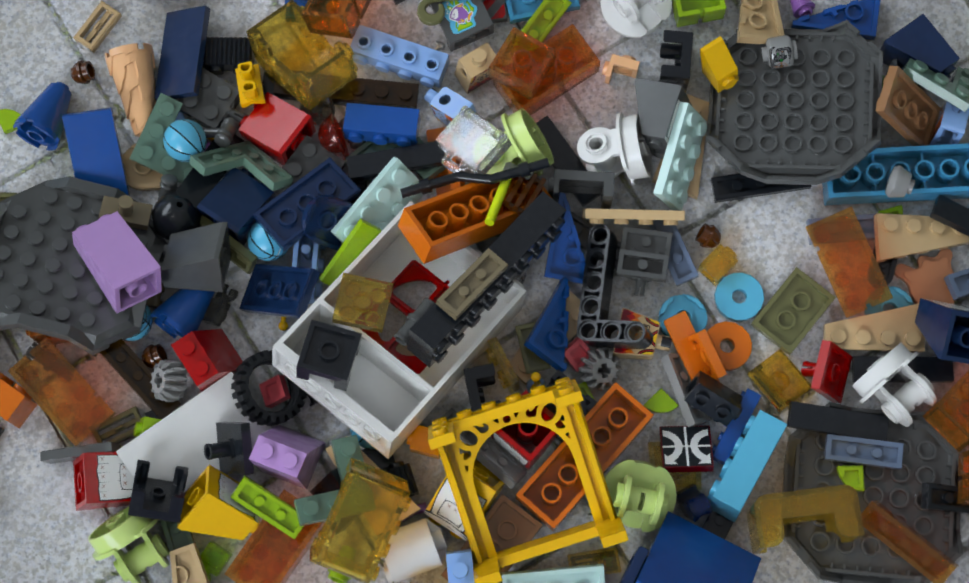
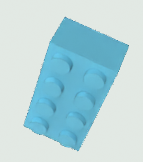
(749, 461)

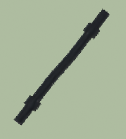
(523, 169)

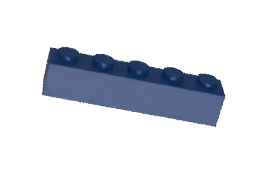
(735, 428)

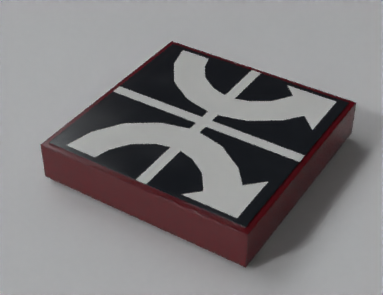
(686, 448)

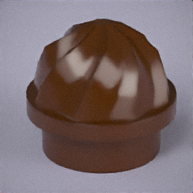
(83, 72)
(708, 236)
(153, 355)

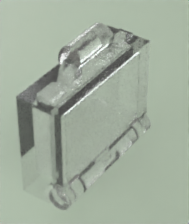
(472, 143)

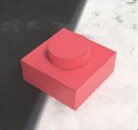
(575, 351)
(274, 391)

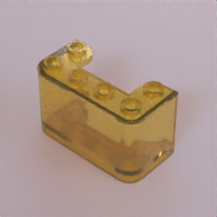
(301, 59)
(833, 504)
(361, 522)

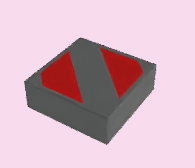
(496, 10)

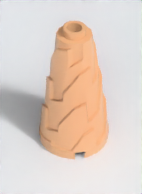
(134, 80)

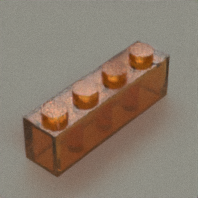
(907, 543)

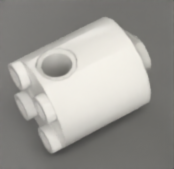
(414, 551)

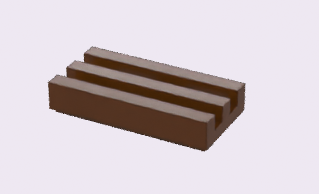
(533, 180)

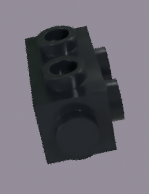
(713, 398)

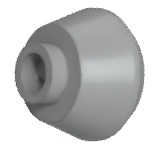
(899, 183)

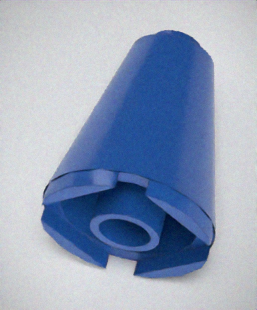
(43, 118)
(182, 311)

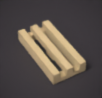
(105, 30)

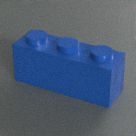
(381, 124)

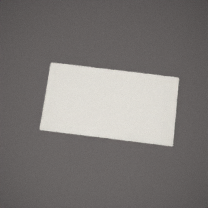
(183, 434)

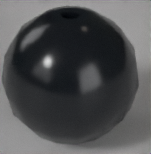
(174, 215)

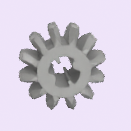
(595, 361)
(169, 380)

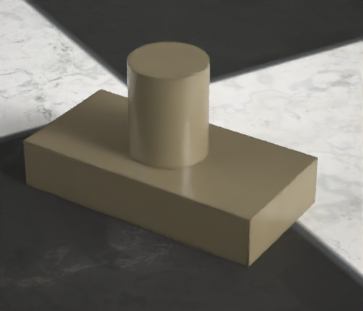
(134, 213)

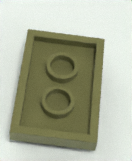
(793, 311)

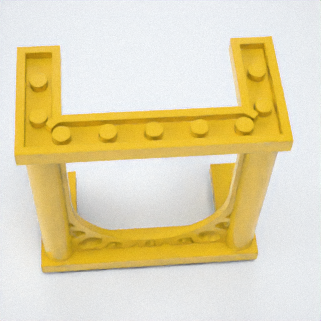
(446, 437)

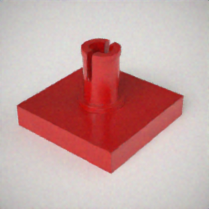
(829, 372)

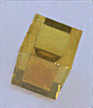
(718, 264)

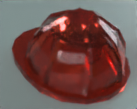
(332, 137)

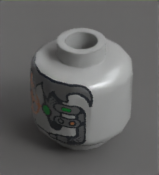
(780, 52)

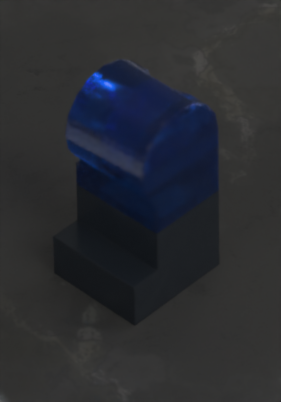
(693, 503)

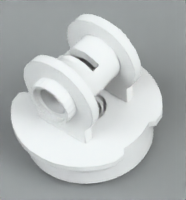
(630, 20)
(617, 149)
(902, 402)

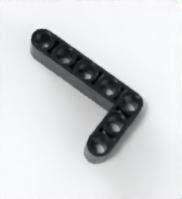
(602, 296)

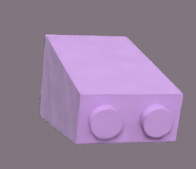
(118, 261)
(287, 455)

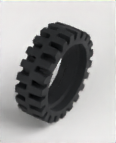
(247, 403)

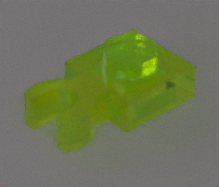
(214, 559)

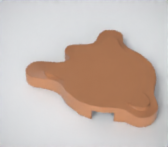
(928, 279)

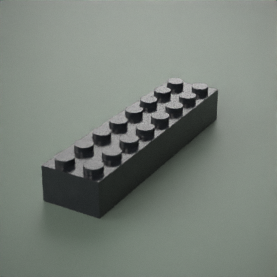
(517, 247)

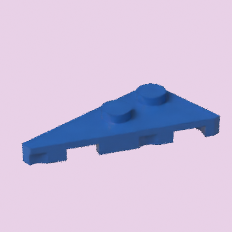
(860, 14)
(565, 254)
(549, 333)

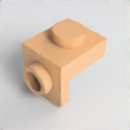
(623, 65)

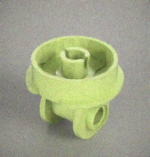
(526, 141)
(641, 493)
(119, 532)

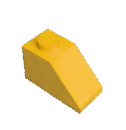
(718, 65)

